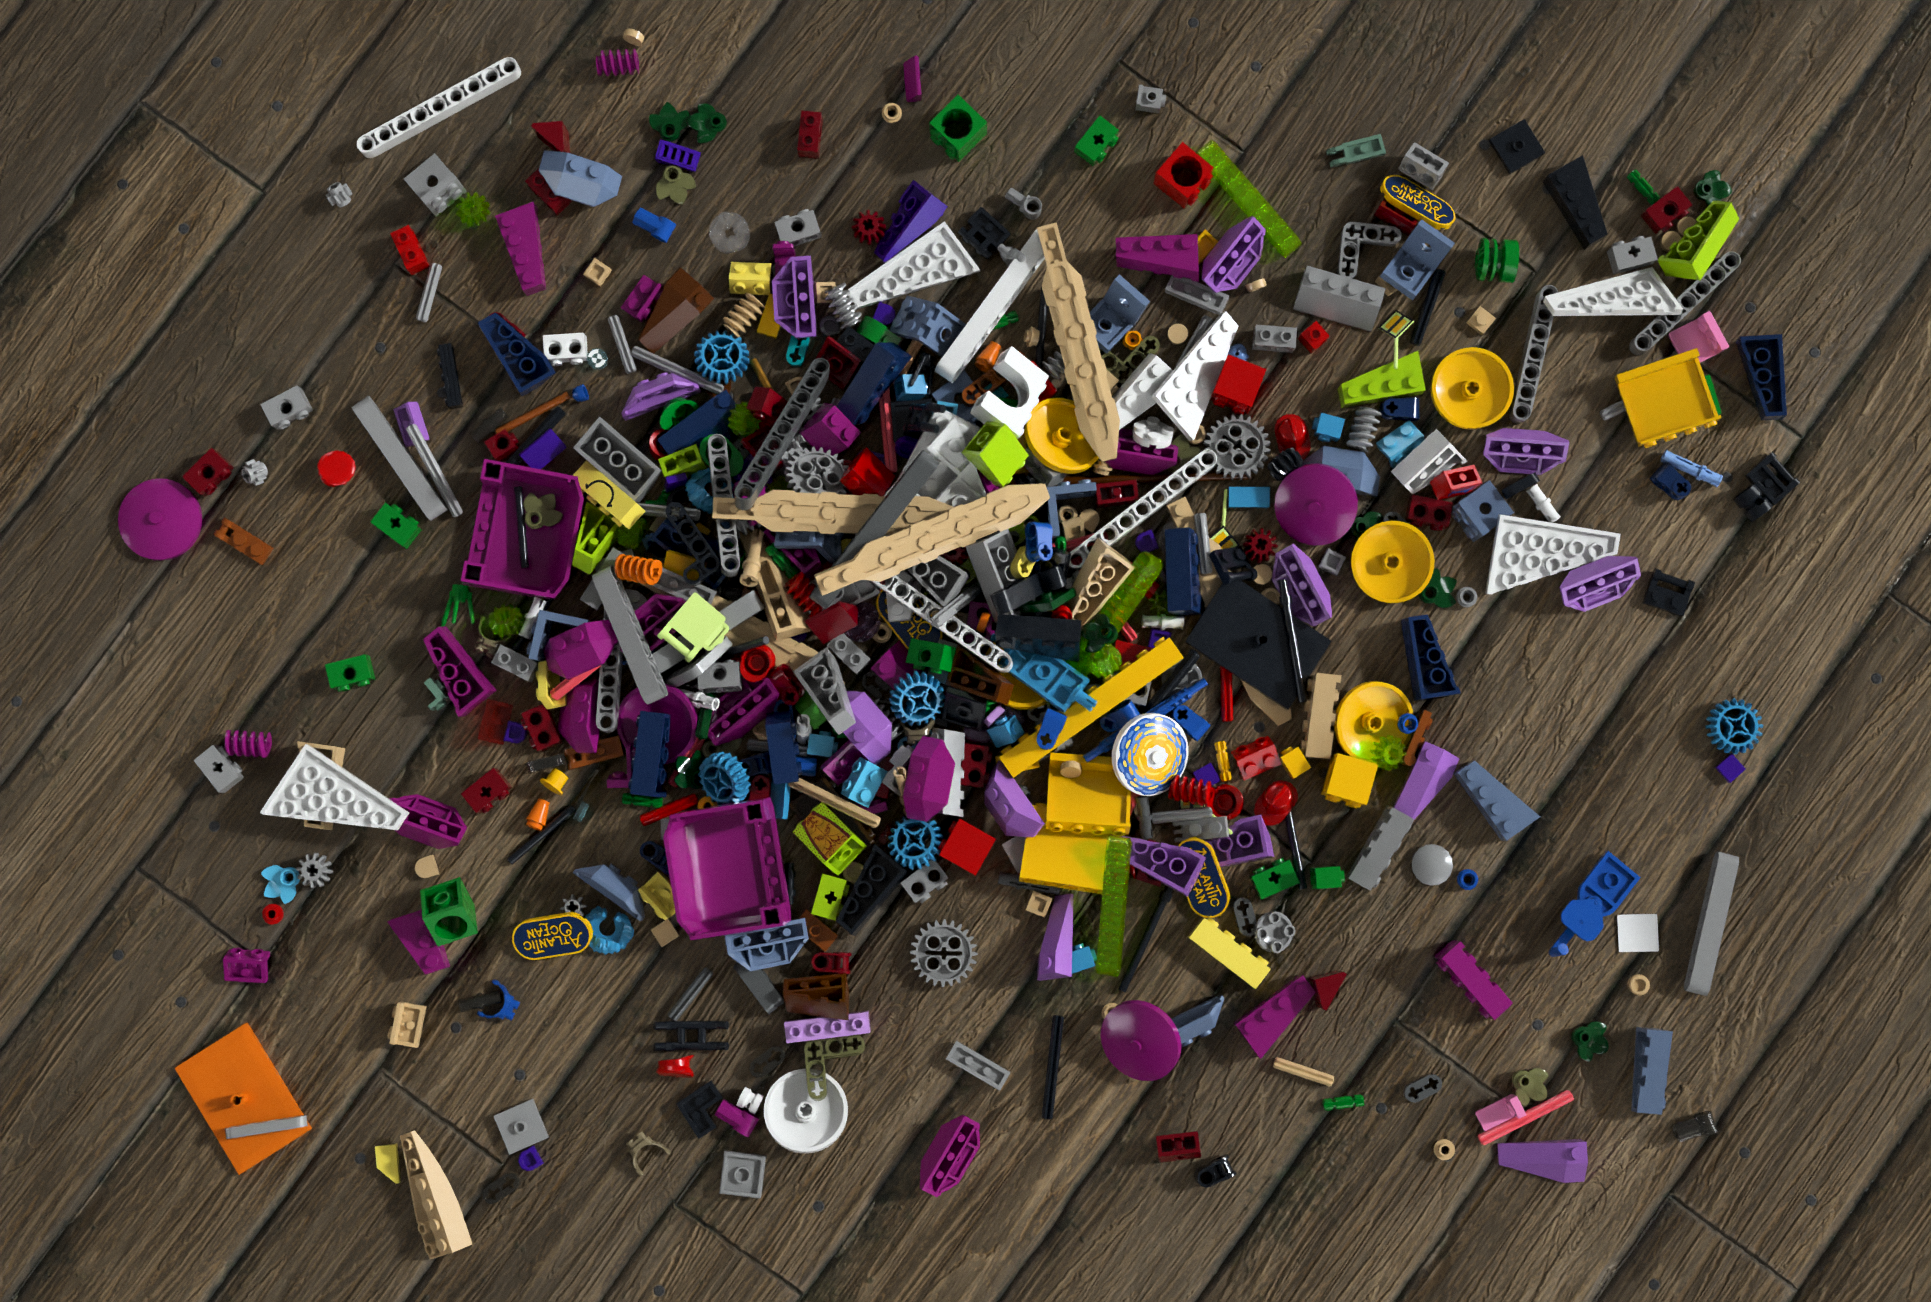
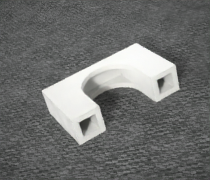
(1027, 381)

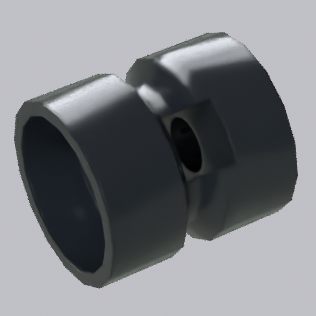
(1752, 502)

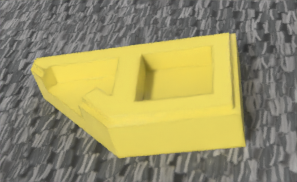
(388, 1161)

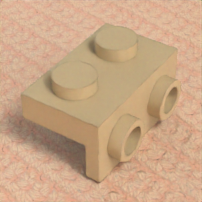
(407, 1024)

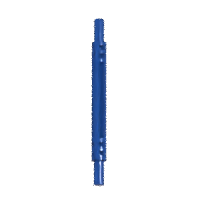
(1162, 708)

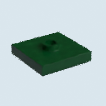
(1048, 601)

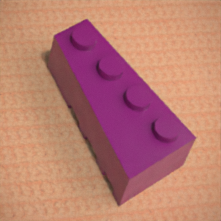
(522, 239)
(1160, 254)
(1473, 980)

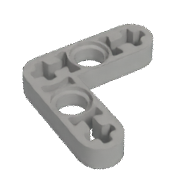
(1354, 242)
(699, 666)

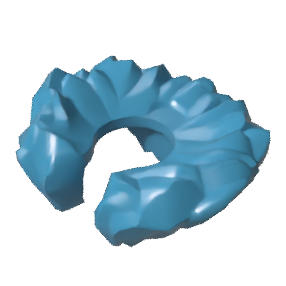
(697, 493)
(614, 942)

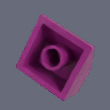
(829, 430)
(894, 665)

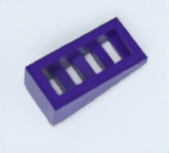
(680, 149)

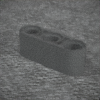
(761, 987)

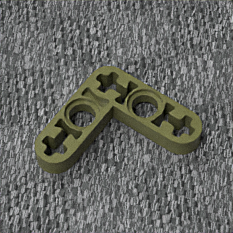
(1119, 366)
(825, 1053)

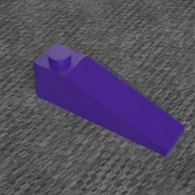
(915, 215)

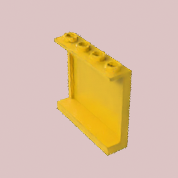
(1667, 398)
(1087, 802)
(1064, 858)

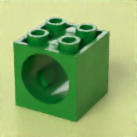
(958, 110)
(448, 911)

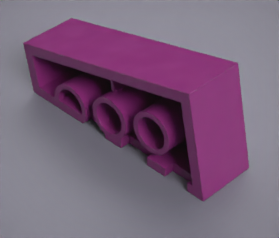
(462, 677)
(1272, 1016)

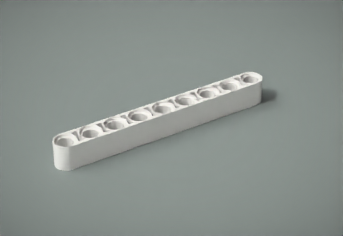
(428, 107)
(991, 310)
(1147, 500)
(958, 635)

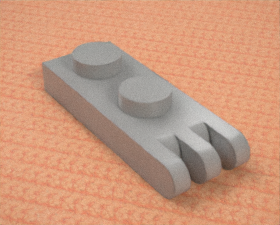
(1202, 828)

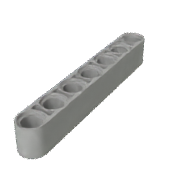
(1693, 299)
(1530, 363)
(399, 458)
(723, 475)
(735, 615)
(630, 635)
(612, 691)
(1711, 923)

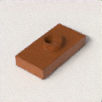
(818, 931)

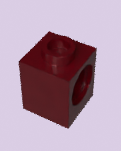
(493, 445)

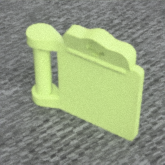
(698, 624)

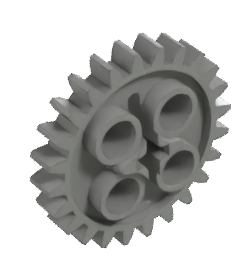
(1249, 433)
(815, 472)
(943, 972)

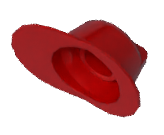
(1292, 433)
(1276, 802)

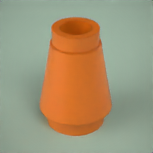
(987, 358)
(538, 815)

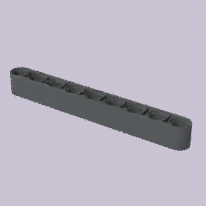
(781, 441)
(884, 515)

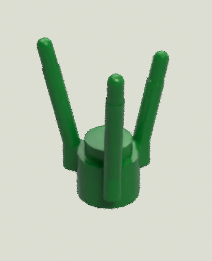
(458, 595)

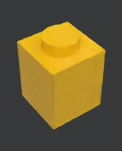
(1294, 762)

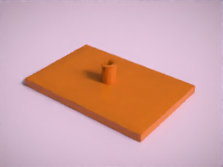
(237, 1069)

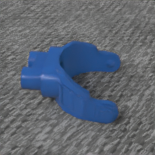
(508, 1007)

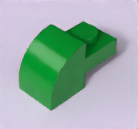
(876, 332)

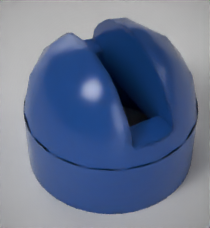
(580, 393)

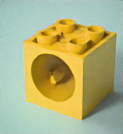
(1349, 780)

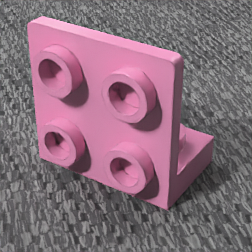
(1700, 334)

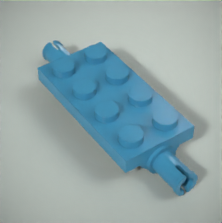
(1049, 678)

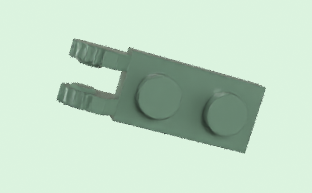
(1358, 150)

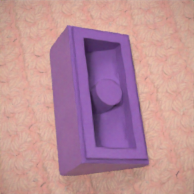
(409, 414)

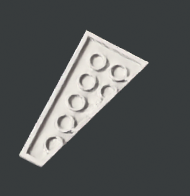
(925, 263)
(1627, 294)
(1192, 382)

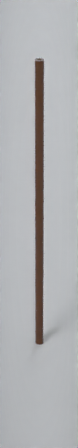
(1142, 478)

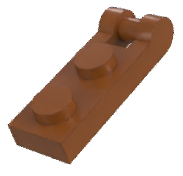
(244, 541)
(1416, 740)
(606, 750)

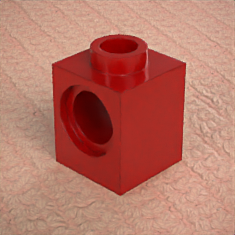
(1313, 337)

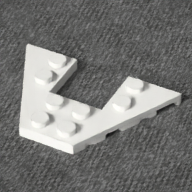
(966, 484)

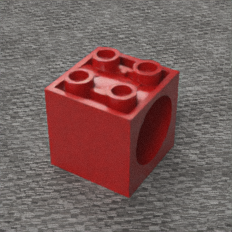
(1187, 158)
(1237, 385)
(966, 846)

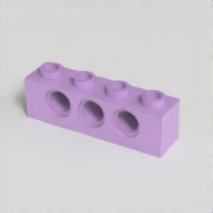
(823, 1027)

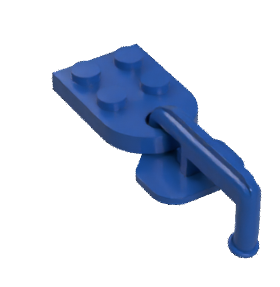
(1607, 886)

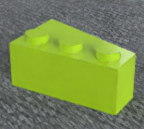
(594, 538)

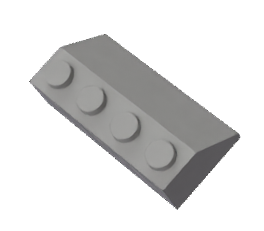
(1339, 298)
(618, 460)
(992, 562)

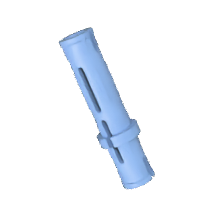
(1700, 472)

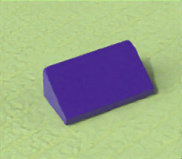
(543, 450)

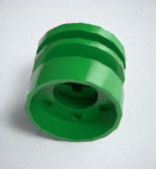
(1501, 260)

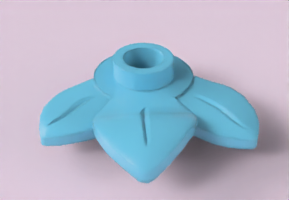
(279, 884)

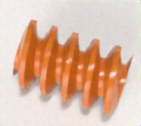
(638, 569)

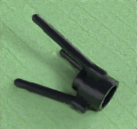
(923, 364)

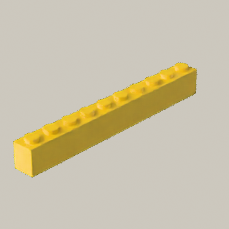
(1108, 695)

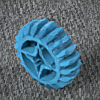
(711, 344)
(928, 709)
(1748, 734)
(727, 777)
(910, 847)

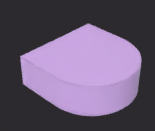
(995, 714)

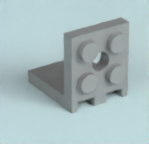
(441, 195)

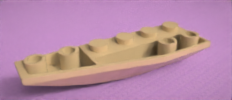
(782, 612)
(433, 1200)

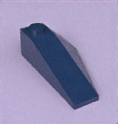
(521, 359)
(706, 420)

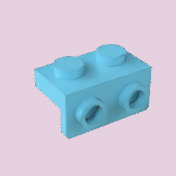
(1400, 443)
(863, 782)

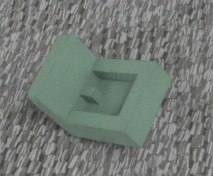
(437, 689)

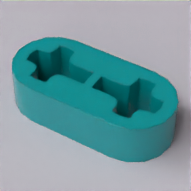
(802, 351)

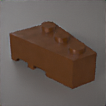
(978, 677)
(818, 996)

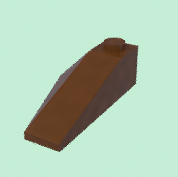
(676, 307)

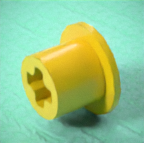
(555, 781)

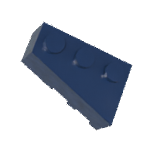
(782, 747)

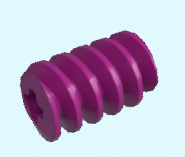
(617, 62)
(247, 745)

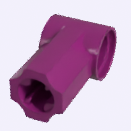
(740, 1119)

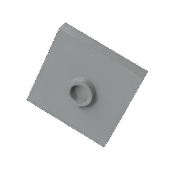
(521, 1126)
(742, 1174)

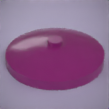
(1316, 504)
(160, 519)
(682, 719)
(1140, 1040)

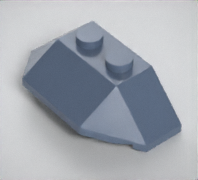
(579, 178)
(1352, 464)
(615, 887)
(767, 946)
(1198, 1020)

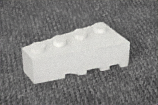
(1136, 392)

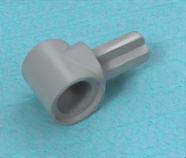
(1023, 202)

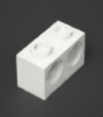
(565, 342)

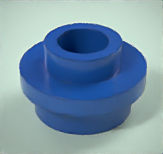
(1413, 723)
(1473, 882)

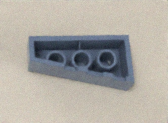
(1496, 803)
(1650, 1070)

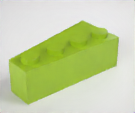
(1700, 242)
(1384, 383)

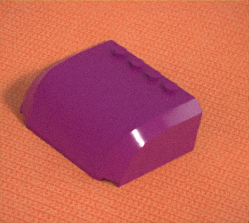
(495, 544)
(727, 869)

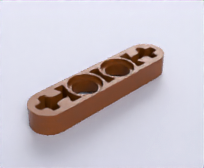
(992, 377)

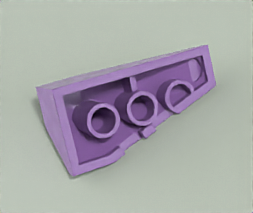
(1425, 779)
(1246, 844)
(1169, 864)
(1056, 949)
(1552, 1159)

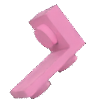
(1500, 1112)

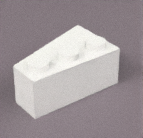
(1427, 462)

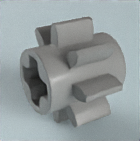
(339, 194)
(254, 472)
(576, 902)

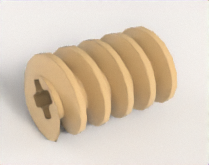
(742, 314)

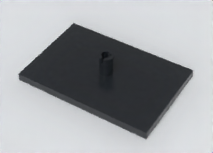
(1231, 634)

